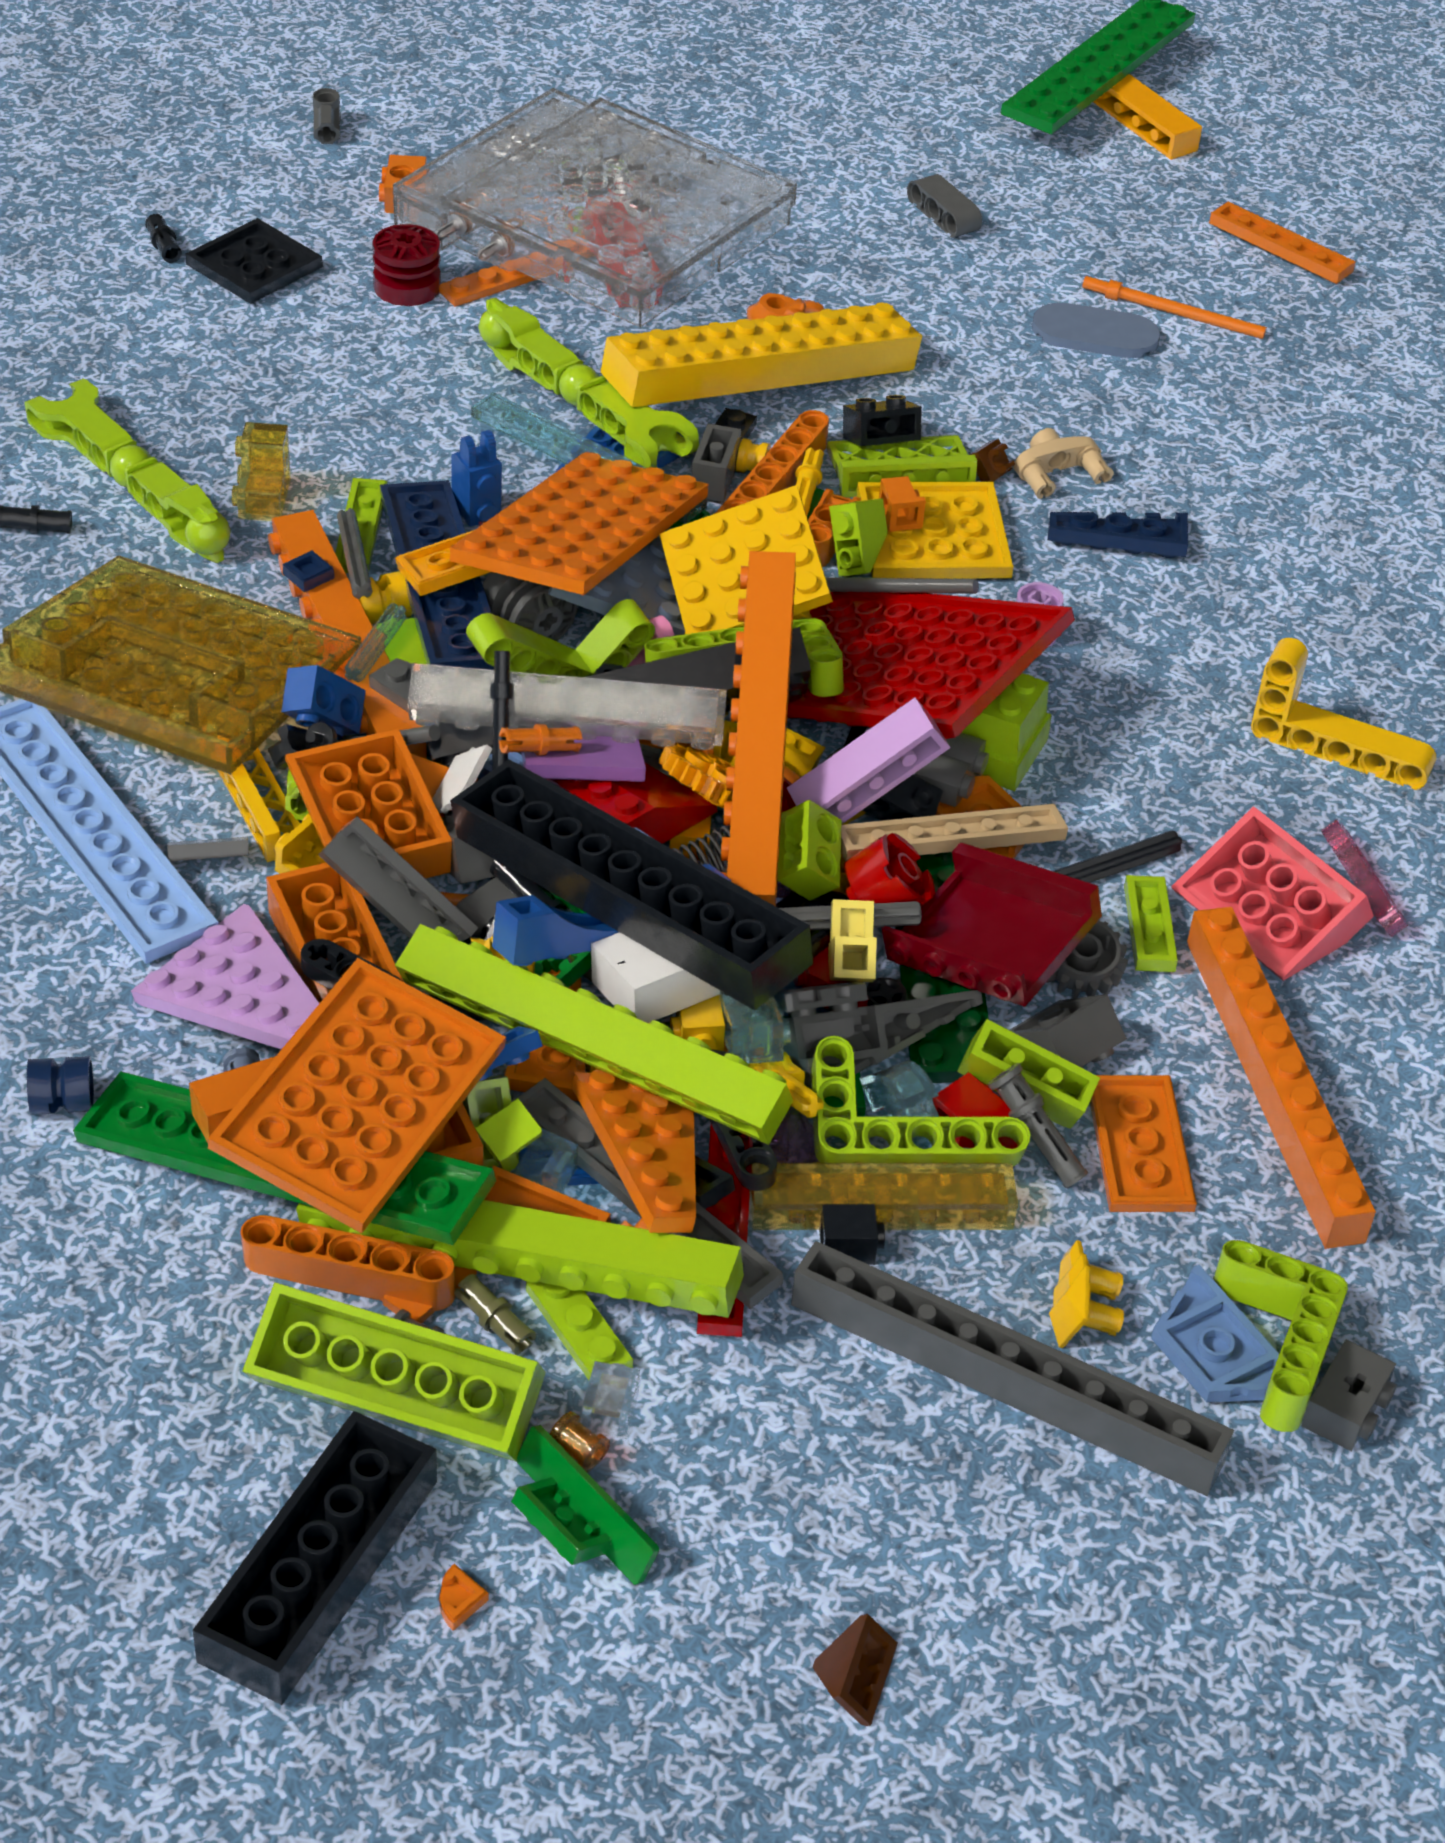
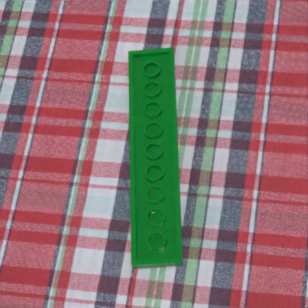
(1097, 64)
(157, 1126)

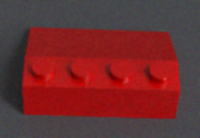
(653, 806)

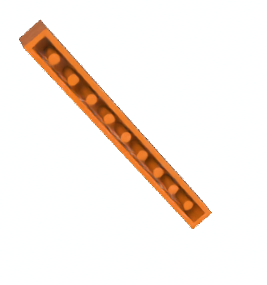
(338, 608)
(761, 723)
(1281, 1079)

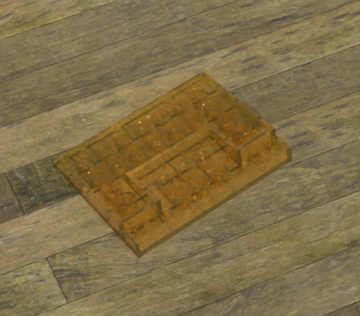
(165, 660)

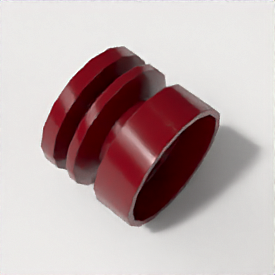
(406, 264)

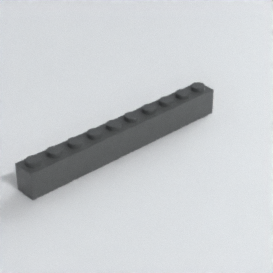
(1012, 1368)

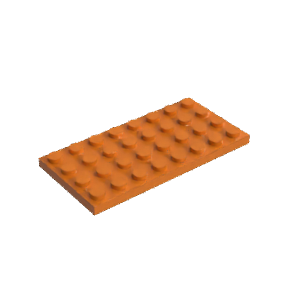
(580, 523)

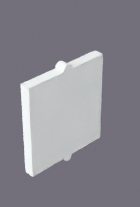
(460, 776)

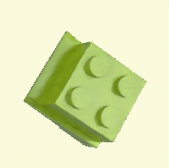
(1014, 729)

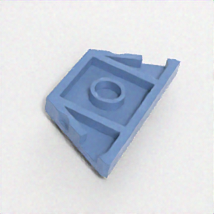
(1214, 1343)

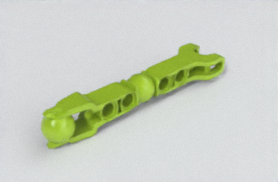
(525, 346)
(166, 496)

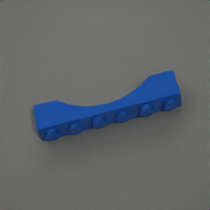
(535, 931)

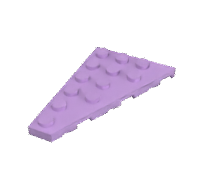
(233, 983)

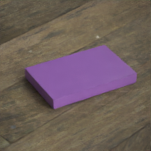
(597, 760)

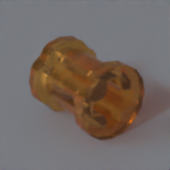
(580, 1441)

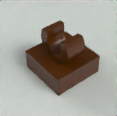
(992, 461)

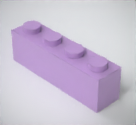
(873, 762)

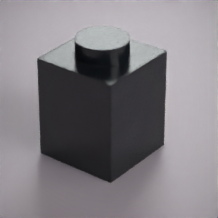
(852, 1230)

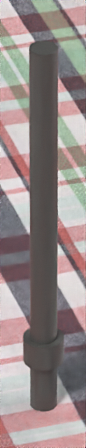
(903, 585)

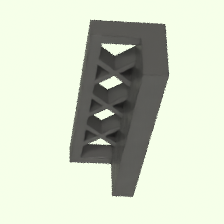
(391, 882)

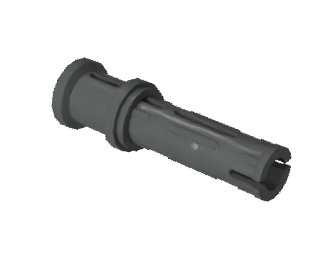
(1028, 1108)

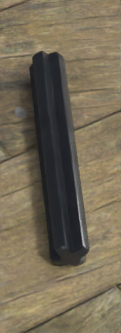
(1124, 857)

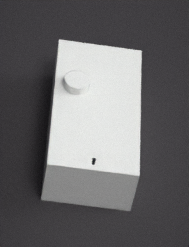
(644, 980)

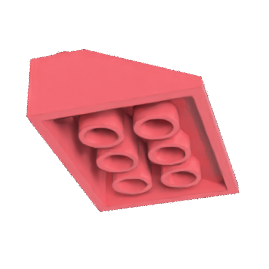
(1281, 893)

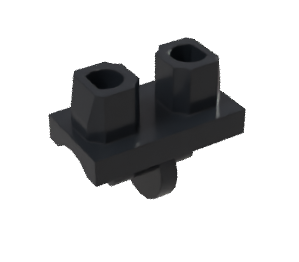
(299, 739)

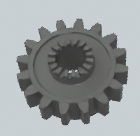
(1093, 964)

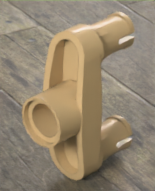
(1051, 452)

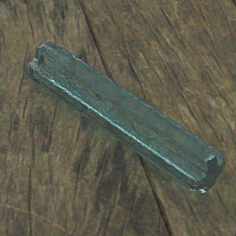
(375, 642)

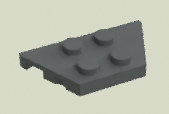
(836, 996)

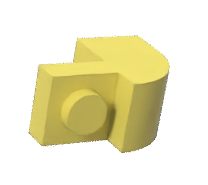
(852, 941)

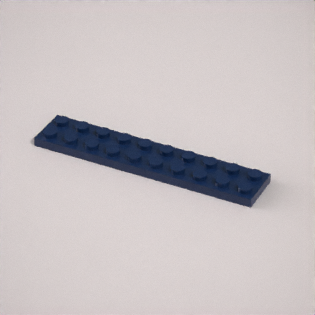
(419, 517)

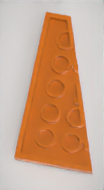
(648, 1145)

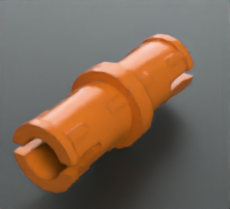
(540, 739)

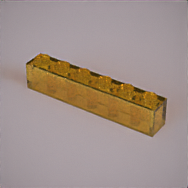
(903, 1195)

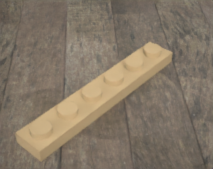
(976, 828)

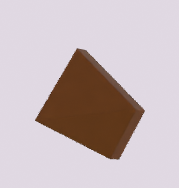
(857, 1667)

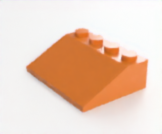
(382, 787)

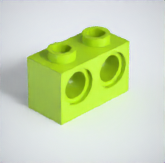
(810, 850)

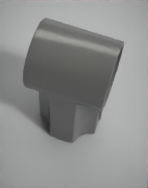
(326, 115)

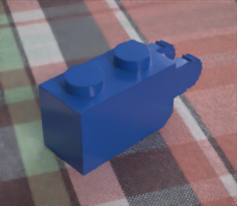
(477, 479)

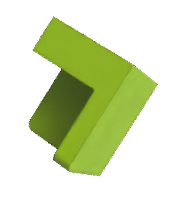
(508, 1134)

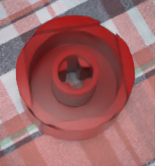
(888, 873)

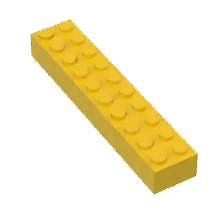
(759, 354)

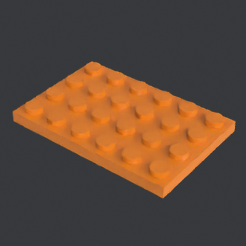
(357, 1094)

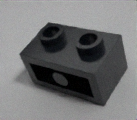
(882, 421)

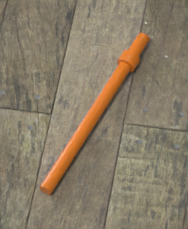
(1115, 290)

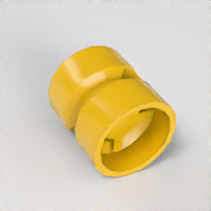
(387, 590)

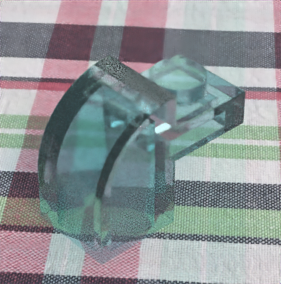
(901, 1092)

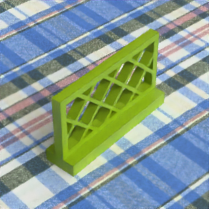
(943, 466)

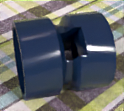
(60, 1085)

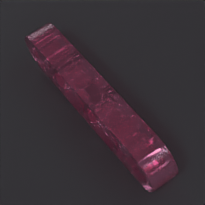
(1364, 877)

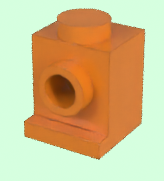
(902, 504)

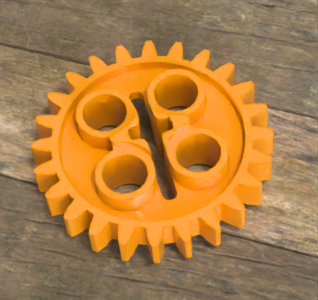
(698, 771)

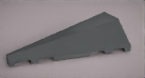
(874, 1029)

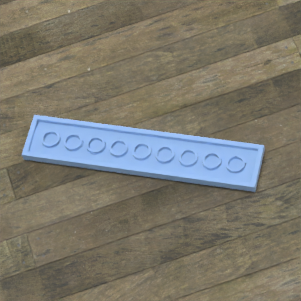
(98, 834)

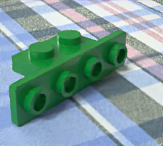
(576, 1511)

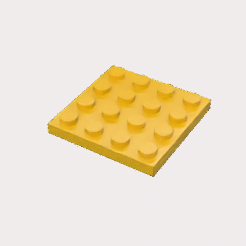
(958, 537)
(709, 555)

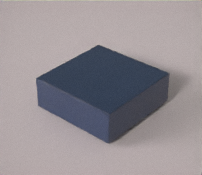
(308, 571)

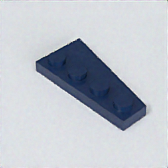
(1119, 531)

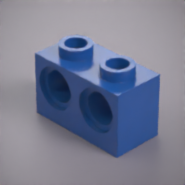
(323, 697)

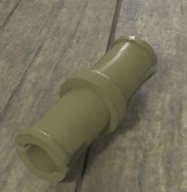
(495, 1314)

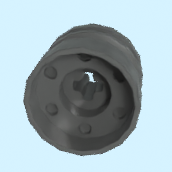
(529, 605)

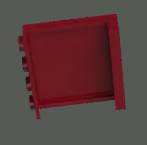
(997, 925)

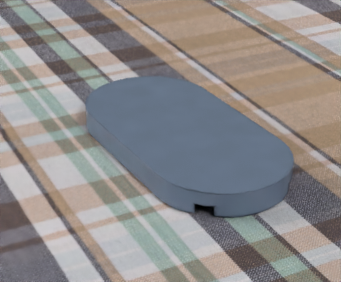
(1096, 330)

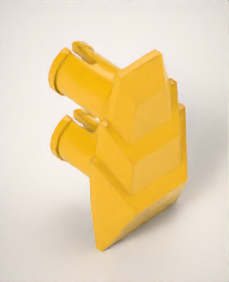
(1072, 1297)

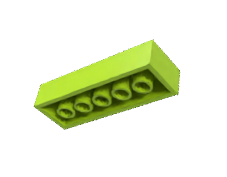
(395, 1371)

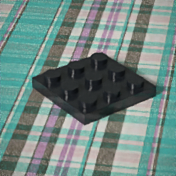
(254, 260)

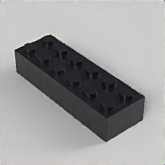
(315, 1557)

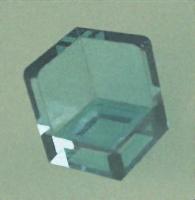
(549, 1161)

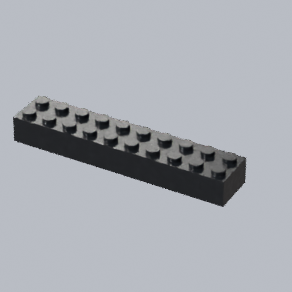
(634, 884)

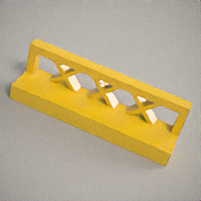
(255, 807)

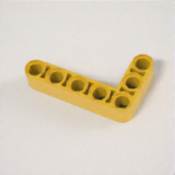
(1328, 733)

